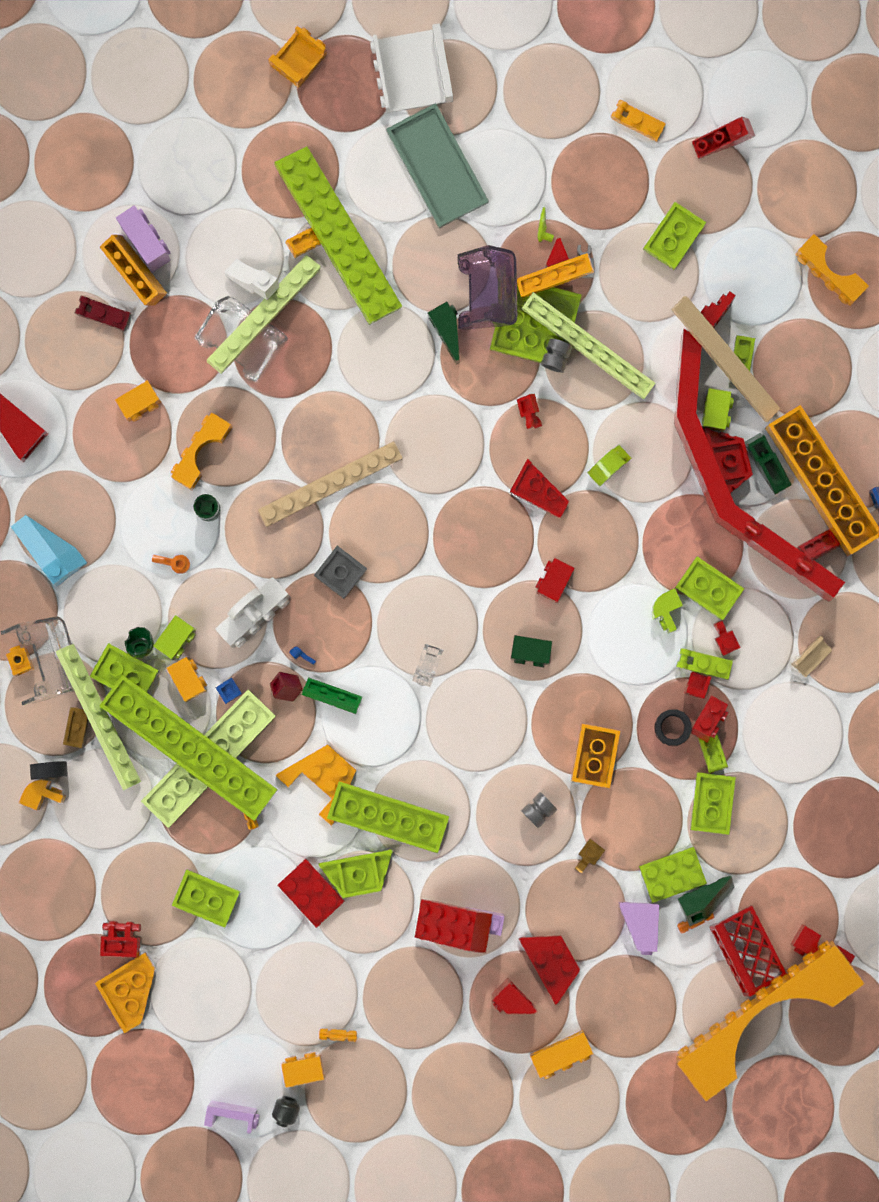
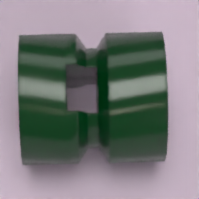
(207, 507)

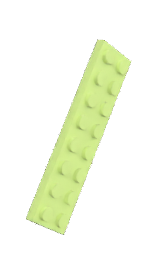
(233, 734)

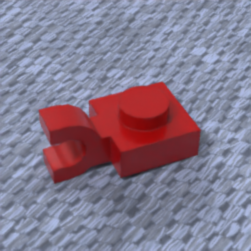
(528, 408)
(726, 641)

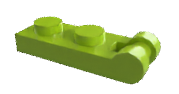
(705, 664)

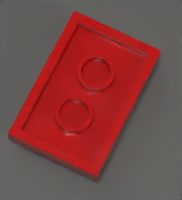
(311, 893)

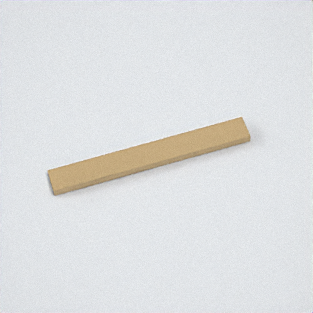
(725, 358)

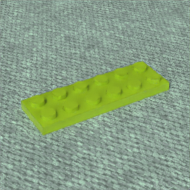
(388, 817)

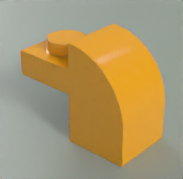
(36, 792)

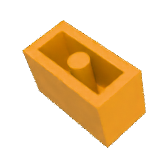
(138, 401)
(187, 679)
(303, 1069)

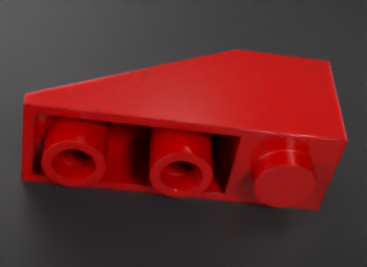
(724, 137)

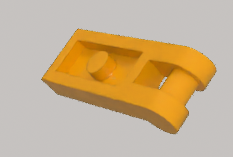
(638, 120)

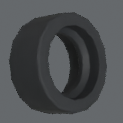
(687, 727)
(48, 770)

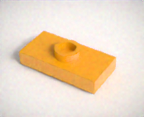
(302, 242)

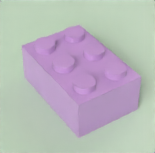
(144, 238)

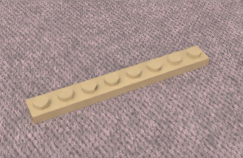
(330, 484)

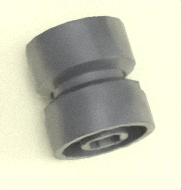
(556, 355)
(539, 810)

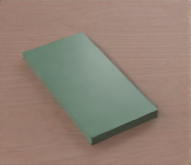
(437, 165)

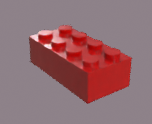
(453, 926)

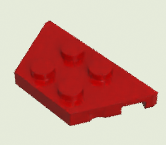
(731, 457)
(552, 962)

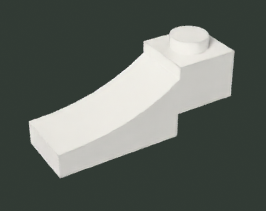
(252, 279)

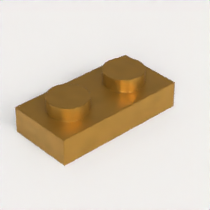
(76, 728)

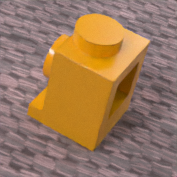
(25, 664)

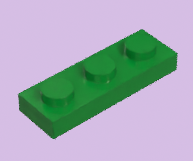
(332, 695)

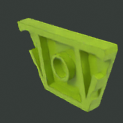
(358, 873)

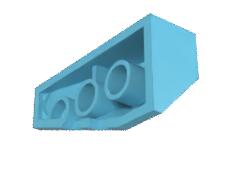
(52, 554)

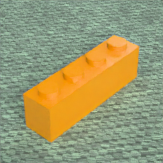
(133, 270)

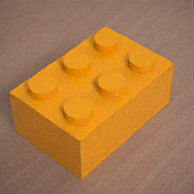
(595, 756)

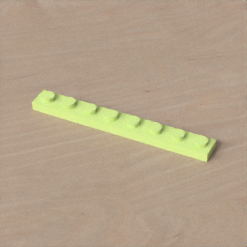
(263, 315)
(588, 345)
(98, 717)

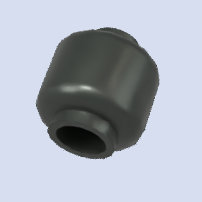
(285, 1111)

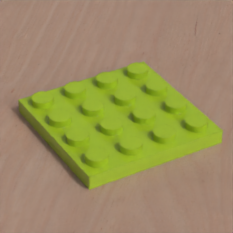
(529, 337)

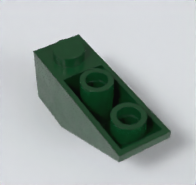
(702, 902)

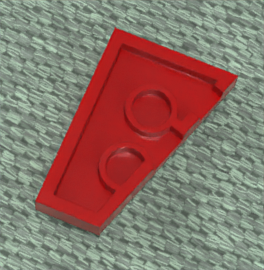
(538, 490)

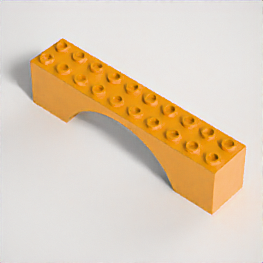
(820, 977)

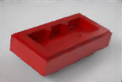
(819, 545)

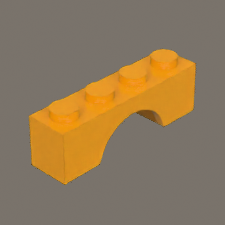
(847, 287)
(213, 430)

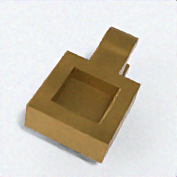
(590, 854)

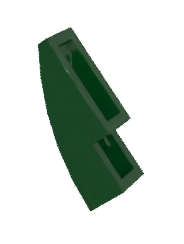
(767, 463)

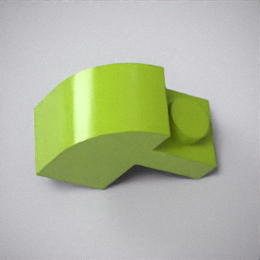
(609, 465)
(663, 605)

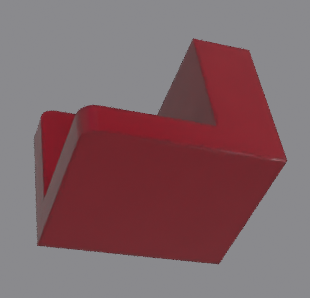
(286, 686)

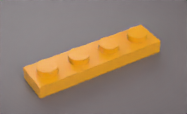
(555, 275)

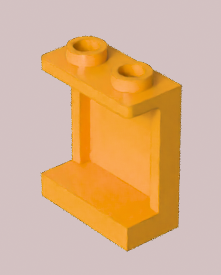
(298, 56)

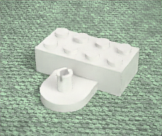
(251, 612)

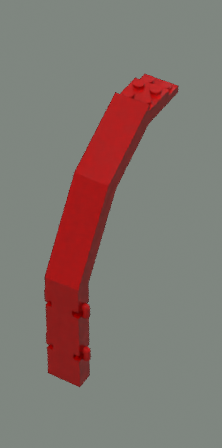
(712, 481)

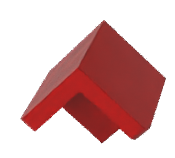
(697, 685)

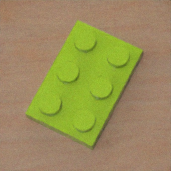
(674, 235)
(709, 588)
(116, 663)
(712, 803)
(672, 874)
(206, 898)

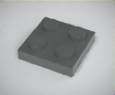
(340, 572)

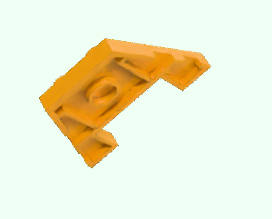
(324, 769)

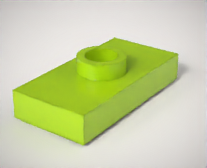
(713, 754)

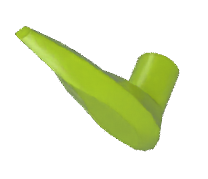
(542, 234)

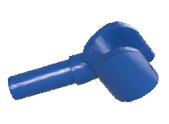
(296, 652)

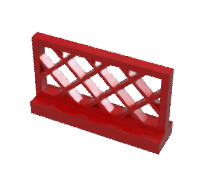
(732, 955)

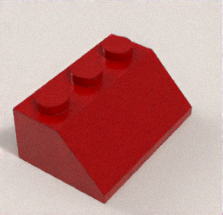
(511, 999)

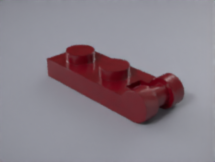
(103, 313)

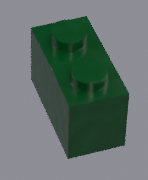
(531, 650)

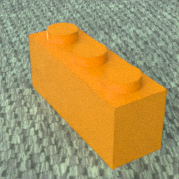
(561, 1055)

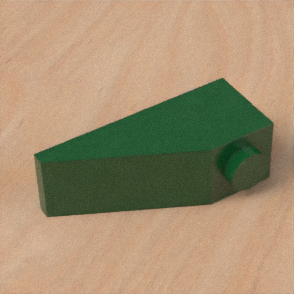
(445, 323)

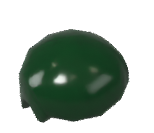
(139, 642)

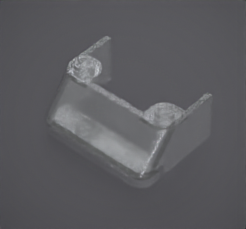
(46, 638)

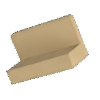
(811, 656)

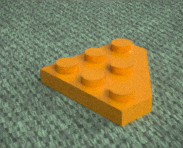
(128, 991)

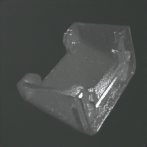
(224, 319)

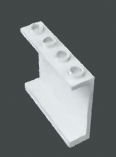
(412, 70)

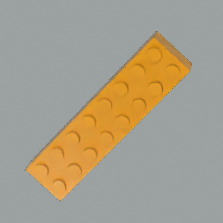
(823, 480)

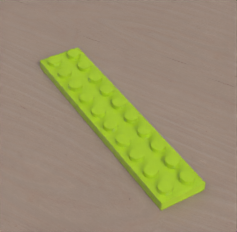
(338, 235)
(188, 747)

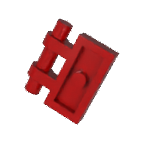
(120, 946)

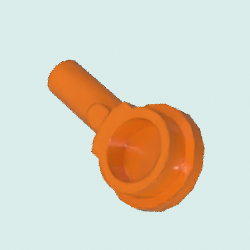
(179, 564)

